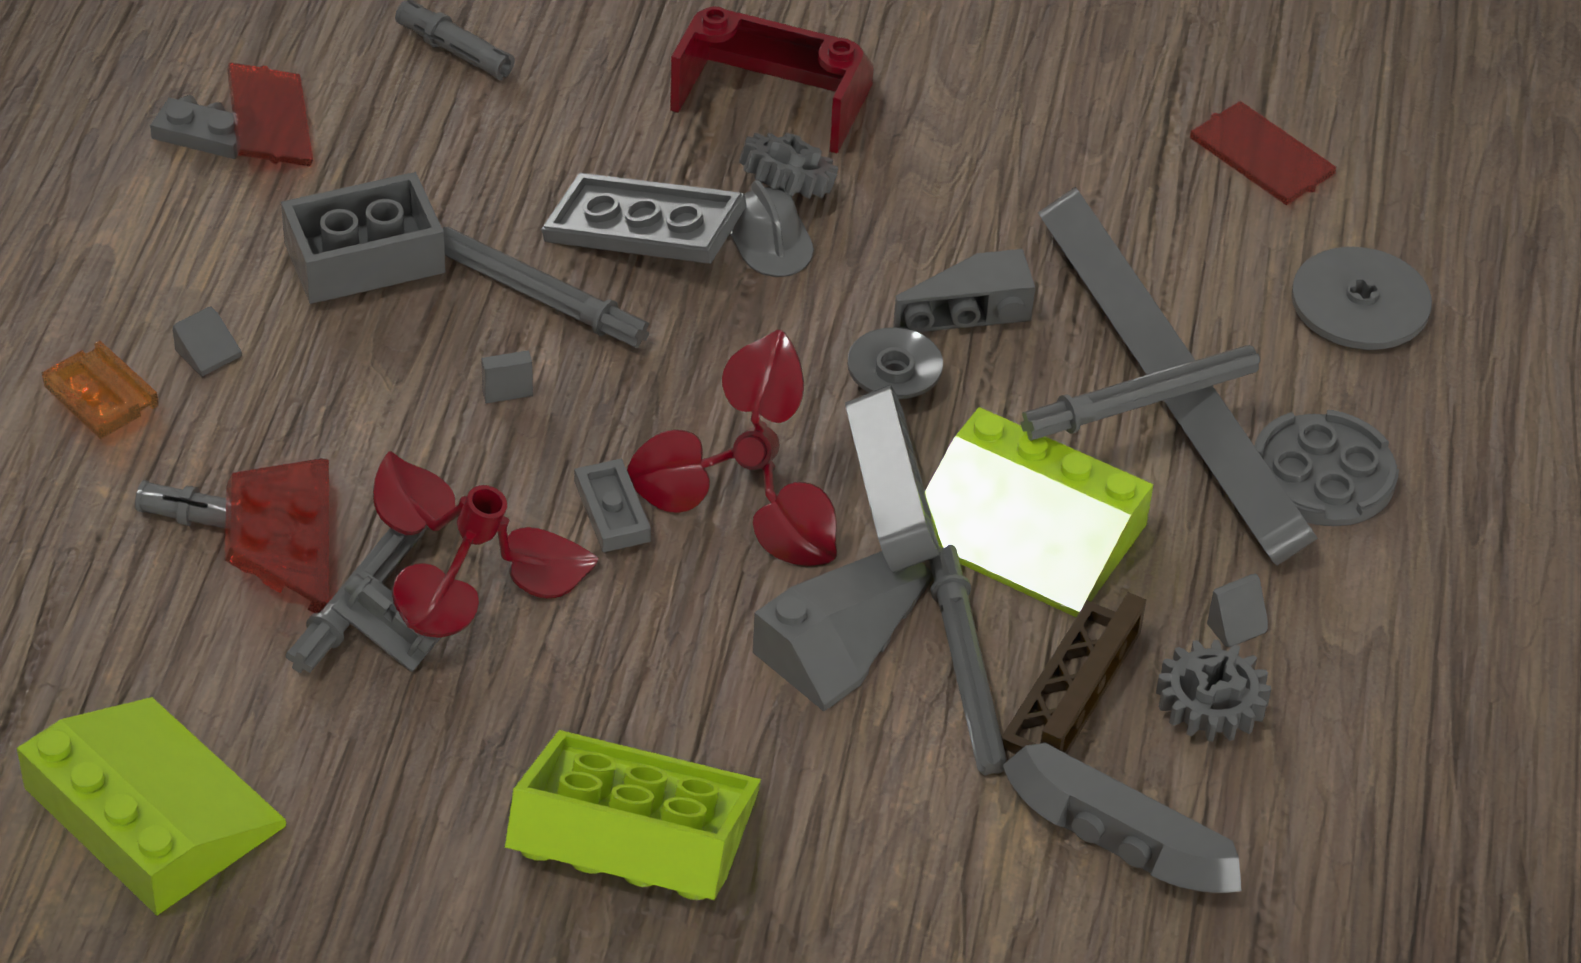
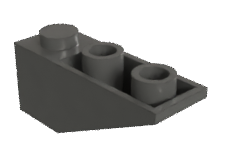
(973, 293)

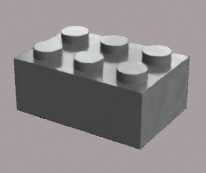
(363, 237)

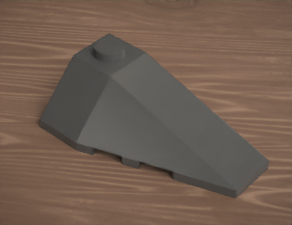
(835, 625)

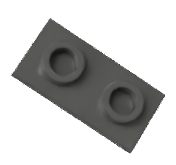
(371, 610)

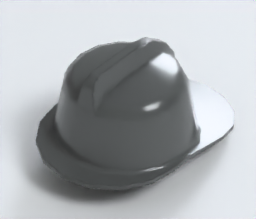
(772, 233)

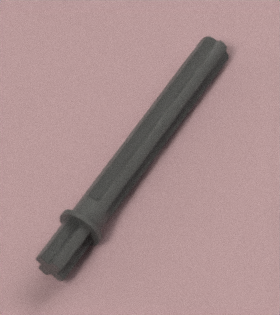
(601, 315)
(1075, 411)
(952, 593)
(327, 627)

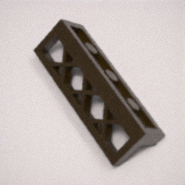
(1088, 685)

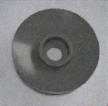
(895, 358)

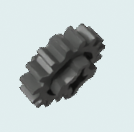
(788, 164)
(1213, 690)

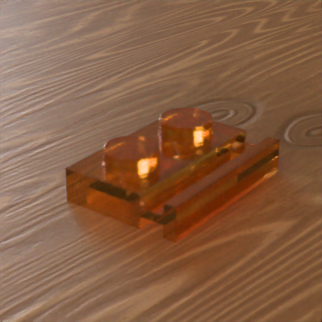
(100, 389)

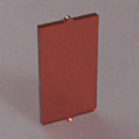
(269, 114)
(1263, 152)

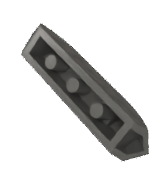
(1123, 820)

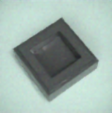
(507, 376)

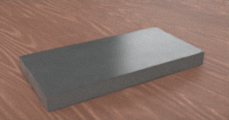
(644, 217)

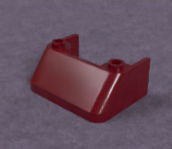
(778, 52)

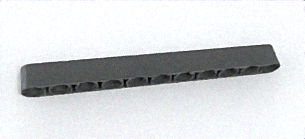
(1158, 347)

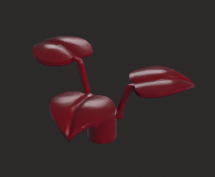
(769, 383)
(436, 602)

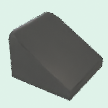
(205, 341)
(1238, 611)

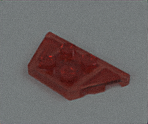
(282, 527)

